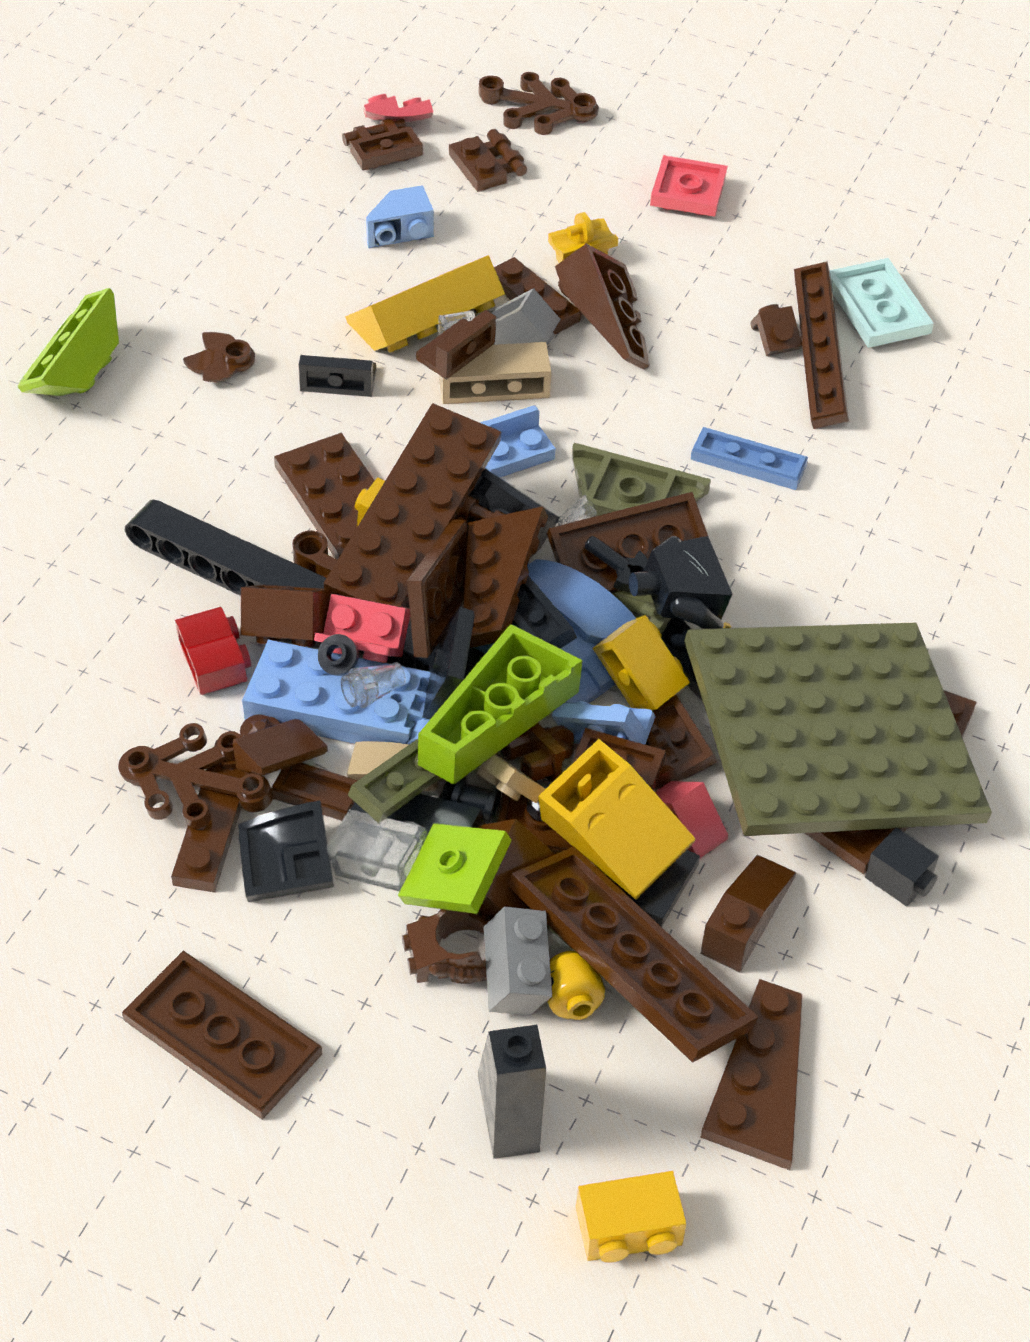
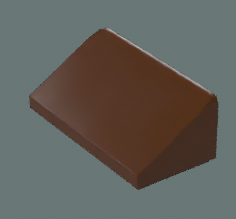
(277, 747)

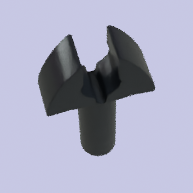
(621, 565)

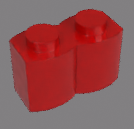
(212, 650)

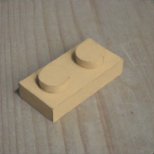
(509, 779)

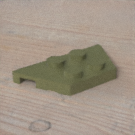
(625, 482)

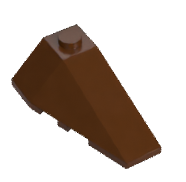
(605, 297)

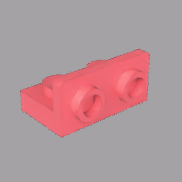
(373, 626)

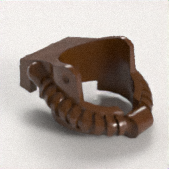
(429, 957)

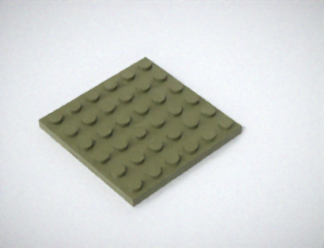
(834, 729)

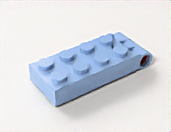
(294, 686)

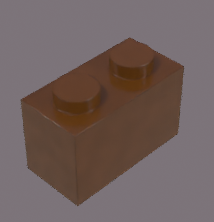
(284, 613)

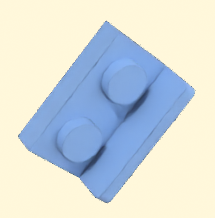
(521, 443)
(614, 720)

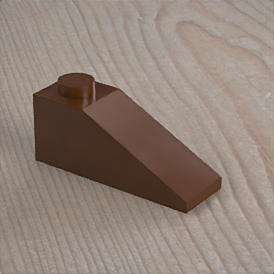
(745, 912)

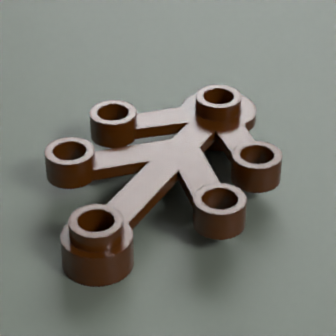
(576, 106)
(189, 774)

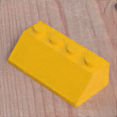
(419, 307)

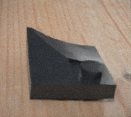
(285, 852)

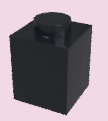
(902, 867)

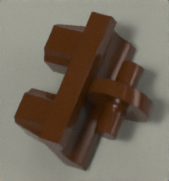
(541, 751)

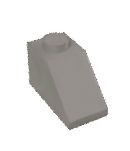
(525, 320)

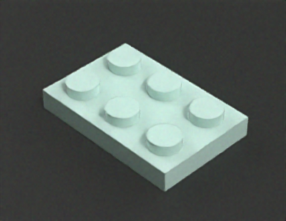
(879, 303)

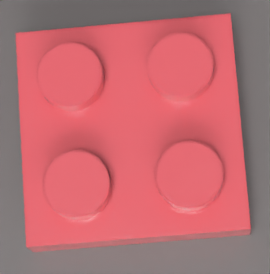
(688, 186)

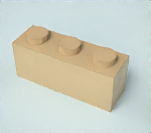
(501, 375)

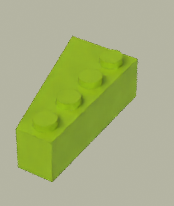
(497, 702)

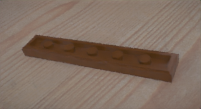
(820, 346)

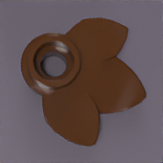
(221, 358)

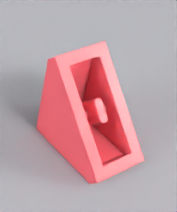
(696, 811)

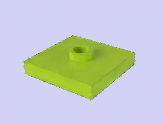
(455, 868)

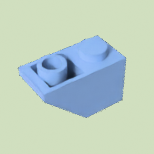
(400, 218)

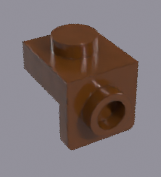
(777, 329)

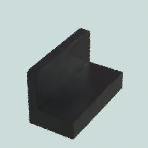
(336, 375)

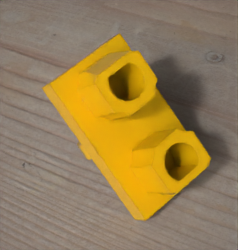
(588, 231)

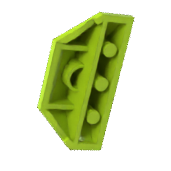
(76, 349)

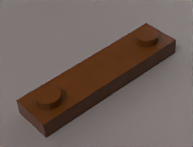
(206, 848)

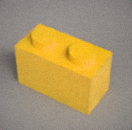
(641, 664)
(630, 1216)

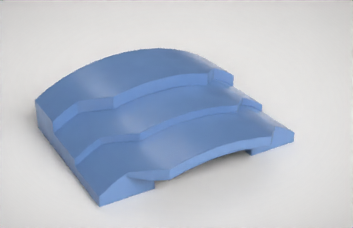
(590, 612)

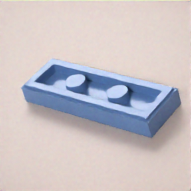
(749, 458)

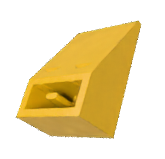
(614, 819)

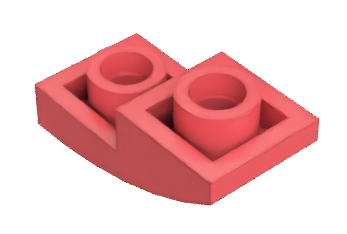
(383, 108)

